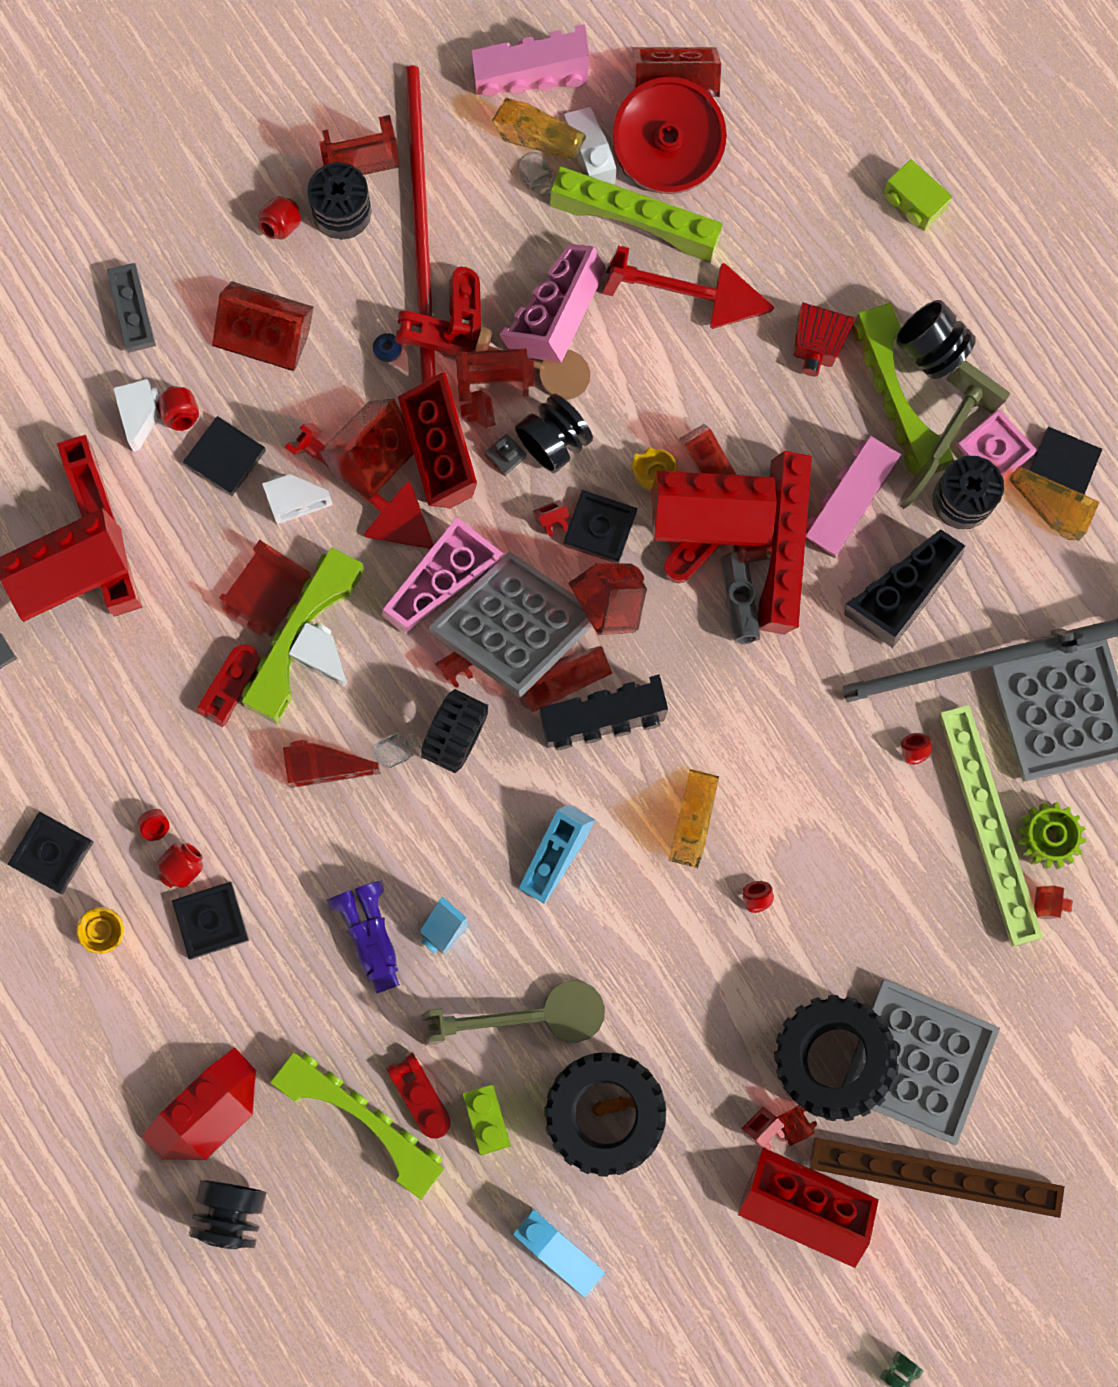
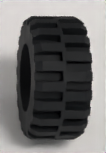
(816, 1020)
(563, 1124)

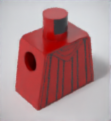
(820, 337)

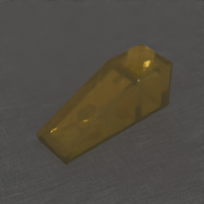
(537, 130)
(1059, 506)
(694, 819)

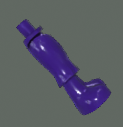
(370, 936)

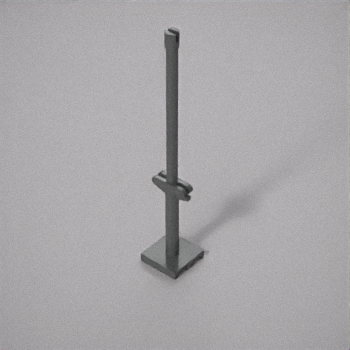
(1060, 640)

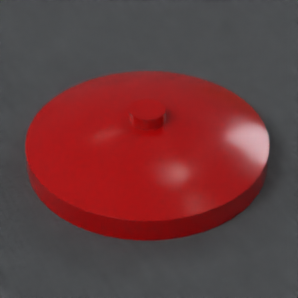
(669, 135)

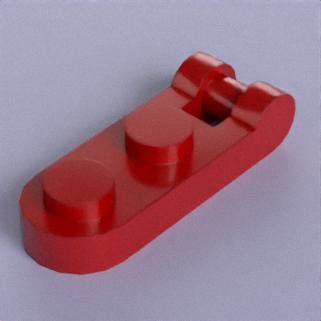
(464, 303)
(431, 334)
(687, 560)
(229, 684)
(420, 1098)

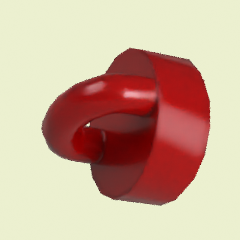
(916, 748)
(153, 825)
(758, 896)

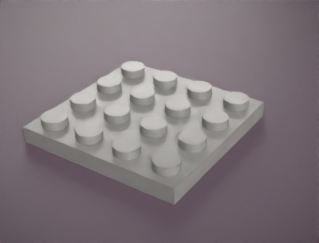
(513, 624)
(1060, 709)
(938, 1061)

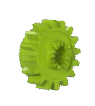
(1066, 829)

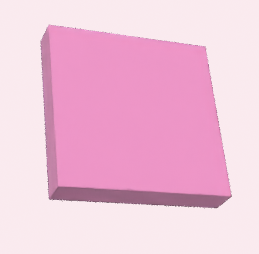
(998, 442)

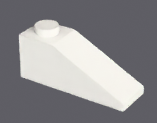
(595, 154)

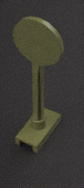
(977, 390)
(570, 1012)

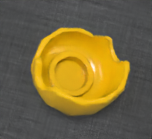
(646, 465)
(100, 930)

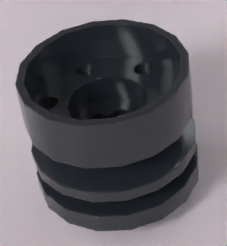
(339, 200)
(936, 339)
(554, 433)
(967, 508)
(227, 1214)

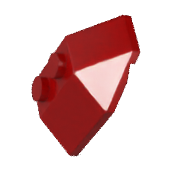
(205, 1111)

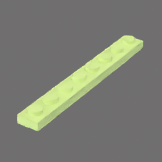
(990, 826)

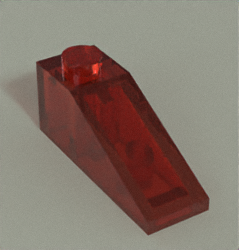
(706, 451)
(567, 677)
(317, 764)

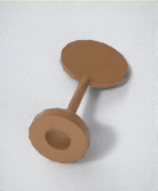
(564, 378)

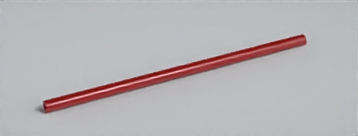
(419, 205)

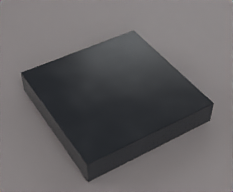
(224, 456)
(1066, 460)
(600, 527)
(50, 853)
(210, 920)

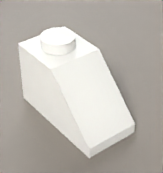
(138, 410)
(294, 497)
(318, 652)

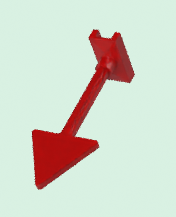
(731, 299)
(399, 519)

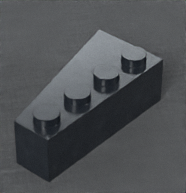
(902, 593)
(604, 714)

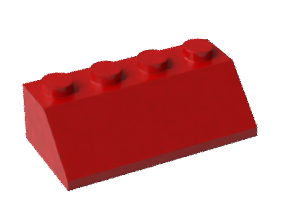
(438, 443)
(713, 508)
(63, 564)
(809, 1208)

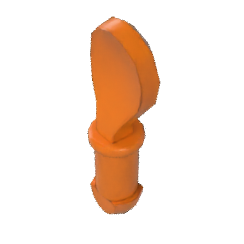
(613, 1105)

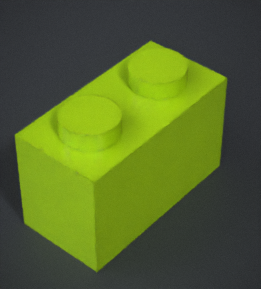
(917, 195)
(486, 1120)

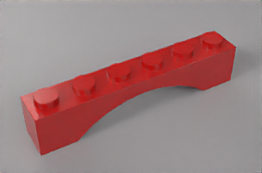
(91, 495)
(783, 586)

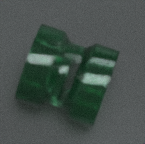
(905, 1367)

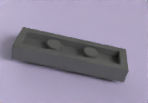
(131, 307)

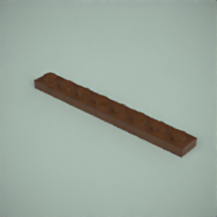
(937, 1177)

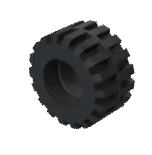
(454, 731)

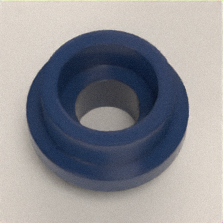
(386, 355)

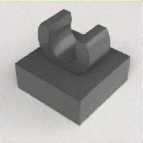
(505, 454)

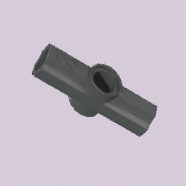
(742, 614)

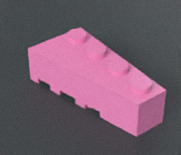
(532, 64)
(557, 305)
(852, 496)
(445, 571)

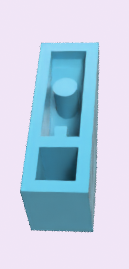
(556, 852)
(443, 927)
(558, 1253)

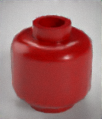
(279, 218)
(178, 408)
(179, 865)

